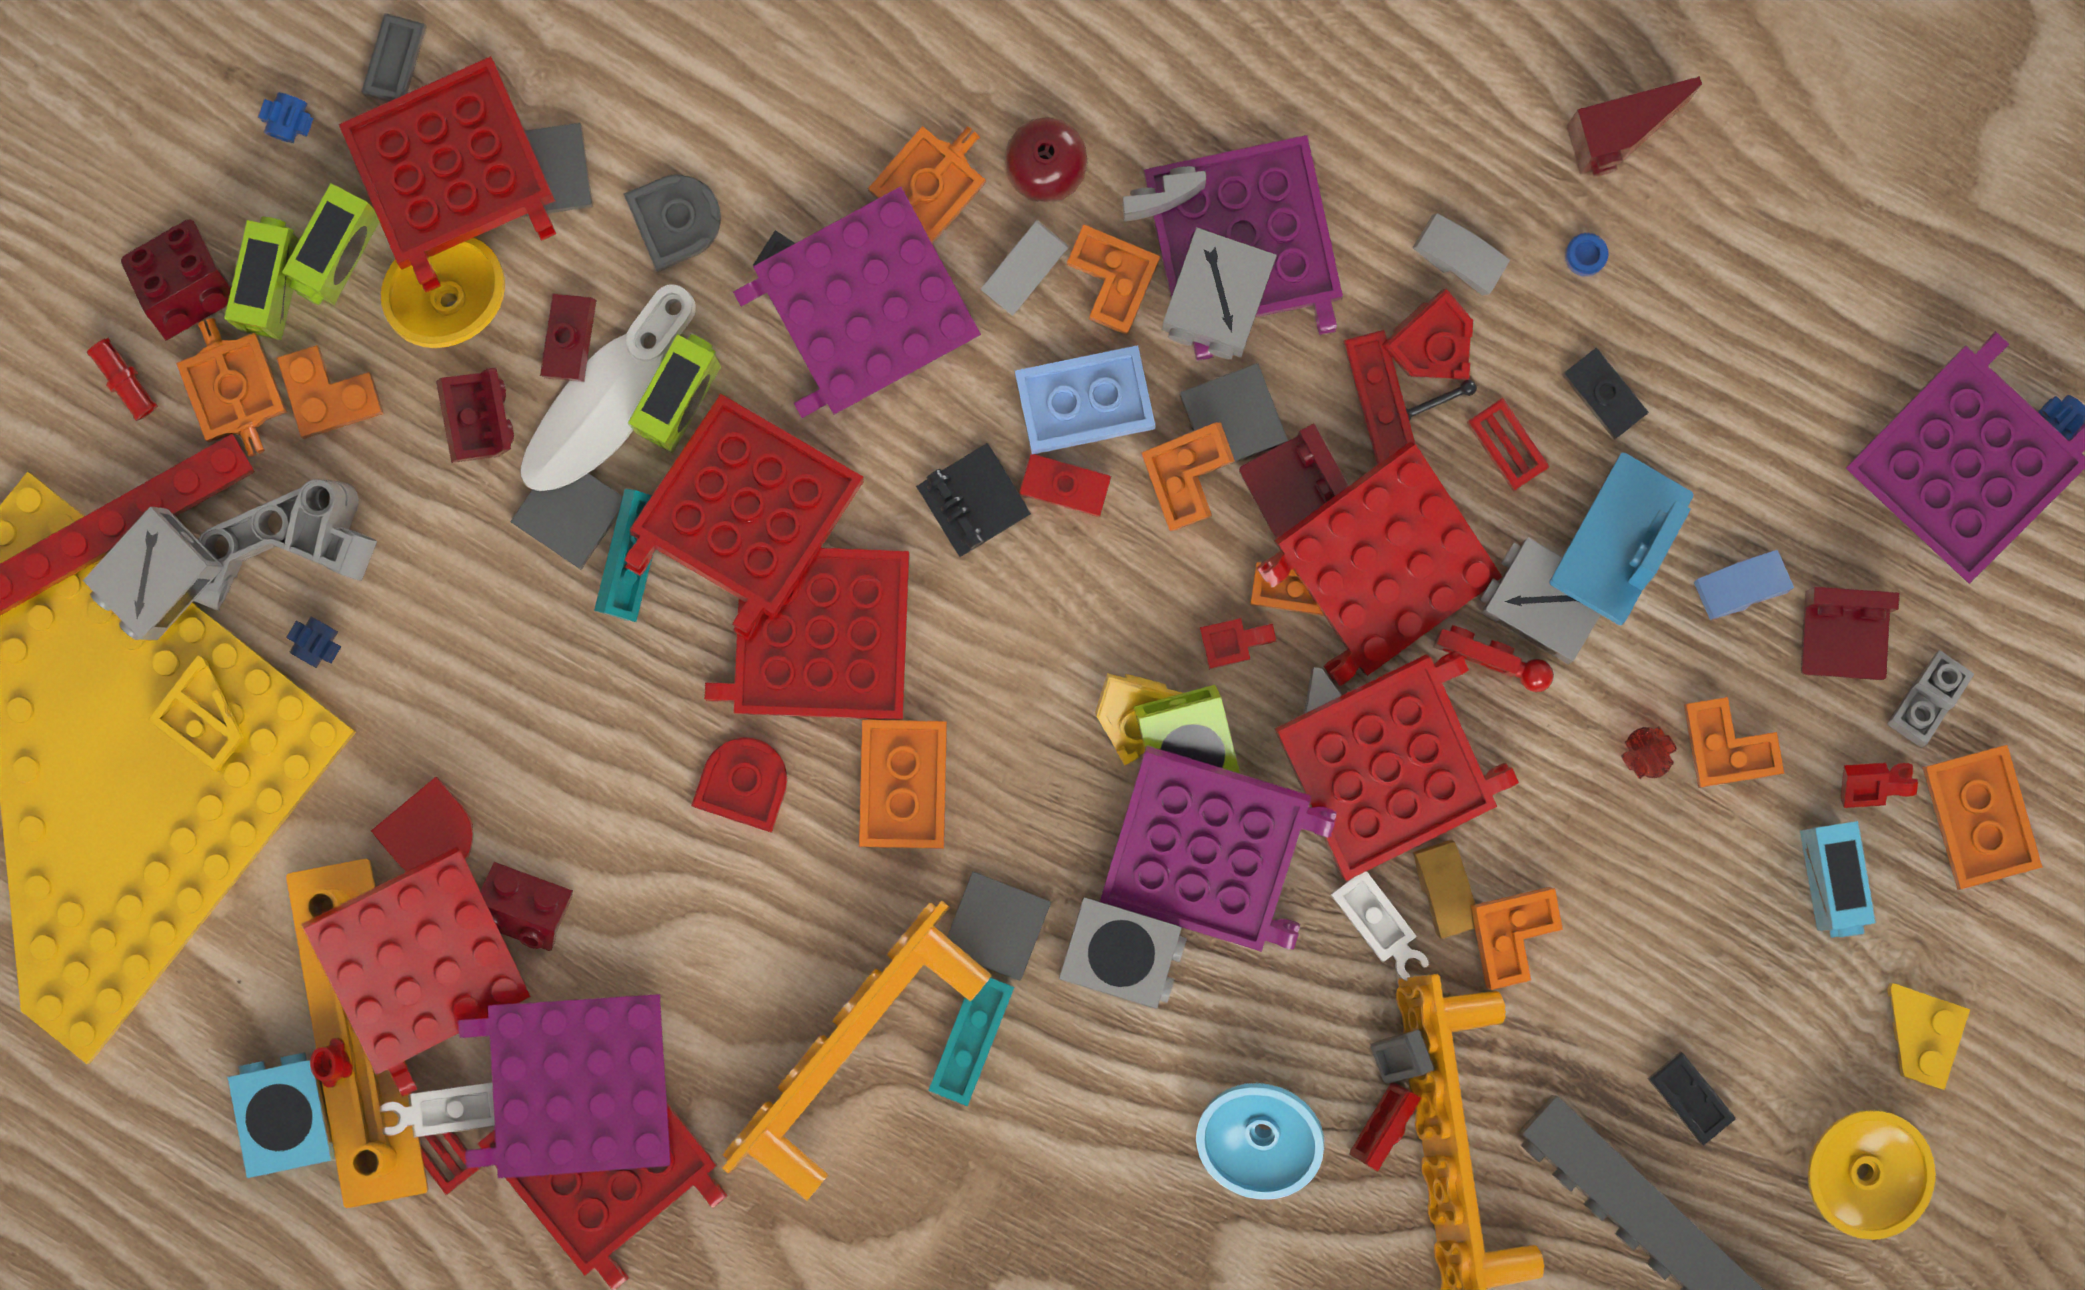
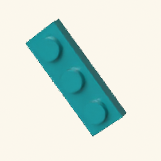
(621, 588)
(971, 1042)

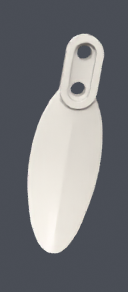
(593, 415)

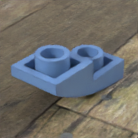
(1743, 584)

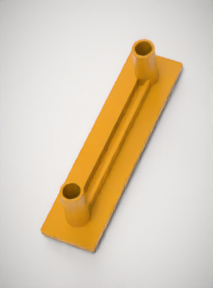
(765, 1132)
(1445, 1139)
(367, 1161)

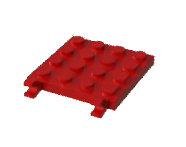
(447, 166)
(744, 509)
(1384, 561)
(832, 644)
(1391, 764)
(415, 961)
(604, 1209)

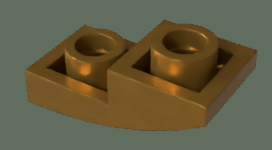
(1447, 888)

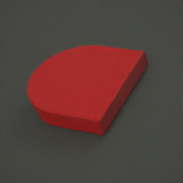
(743, 783)
(426, 827)

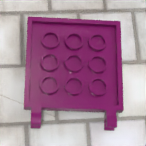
(1266, 201)
(864, 302)
(1969, 462)
(1210, 850)
(575, 1086)

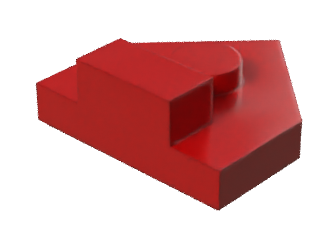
(1434, 340)

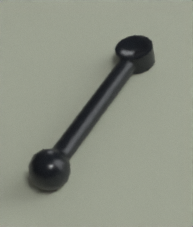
(1467, 387)

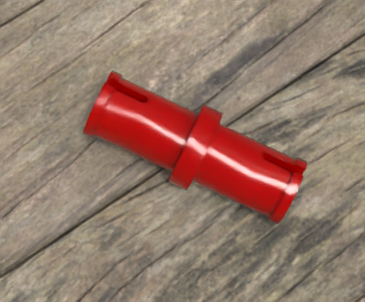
(122, 379)

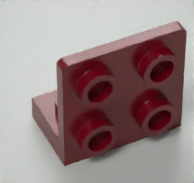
(1293, 480)
(1847, 632)

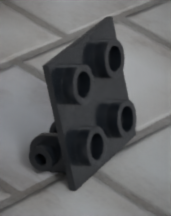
(973, 499)

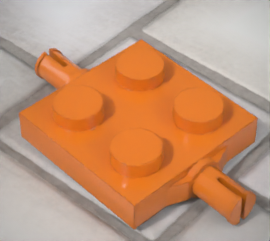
(933, 178)
(231, 387)

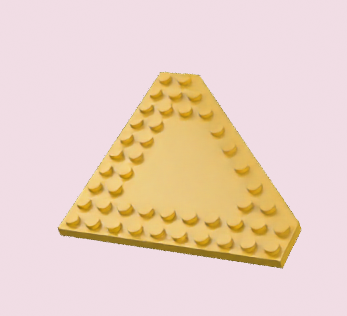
(107, 819)

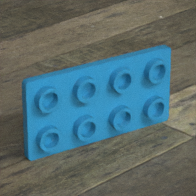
(1622, 539)

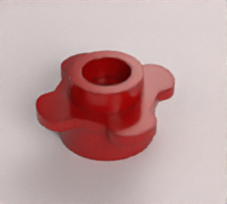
(331, 1063)

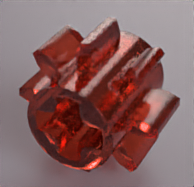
(1649, 752)

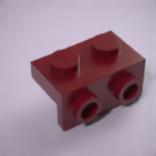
(475, 415)
(525, 905)

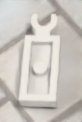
(1378, 921)
(444, 1111)

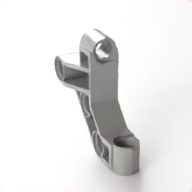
(308, 529)

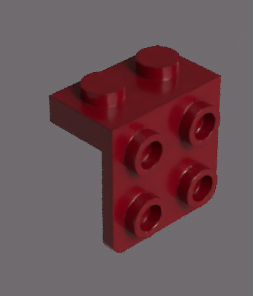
(176, 279)

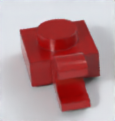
(1229, 643)
(1871, 784)

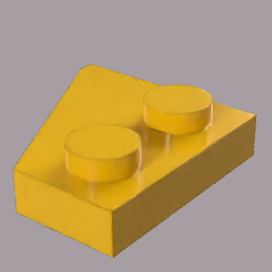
(199, 716)
(1926, 1034)

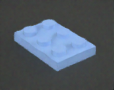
(1085, 399)

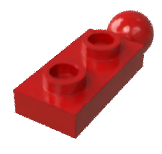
(1534, 674)

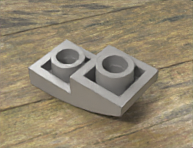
(1177, 188)
(1462, 252)
(1024, 267)
(1930, 699)

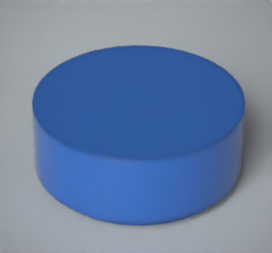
(1586, 254)

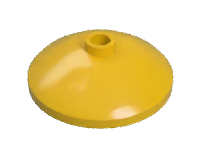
(466, 275)
(1897, 1178)

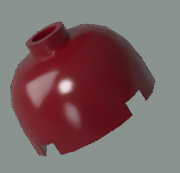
(1051, 177)

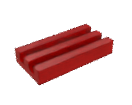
(1493, 452)
(435, 1172)

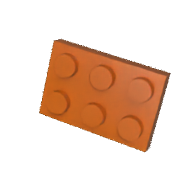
(903, 784)
(1982, 817)

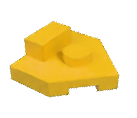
(1117, 711)

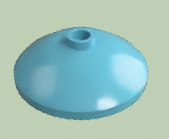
(1255, 1159)

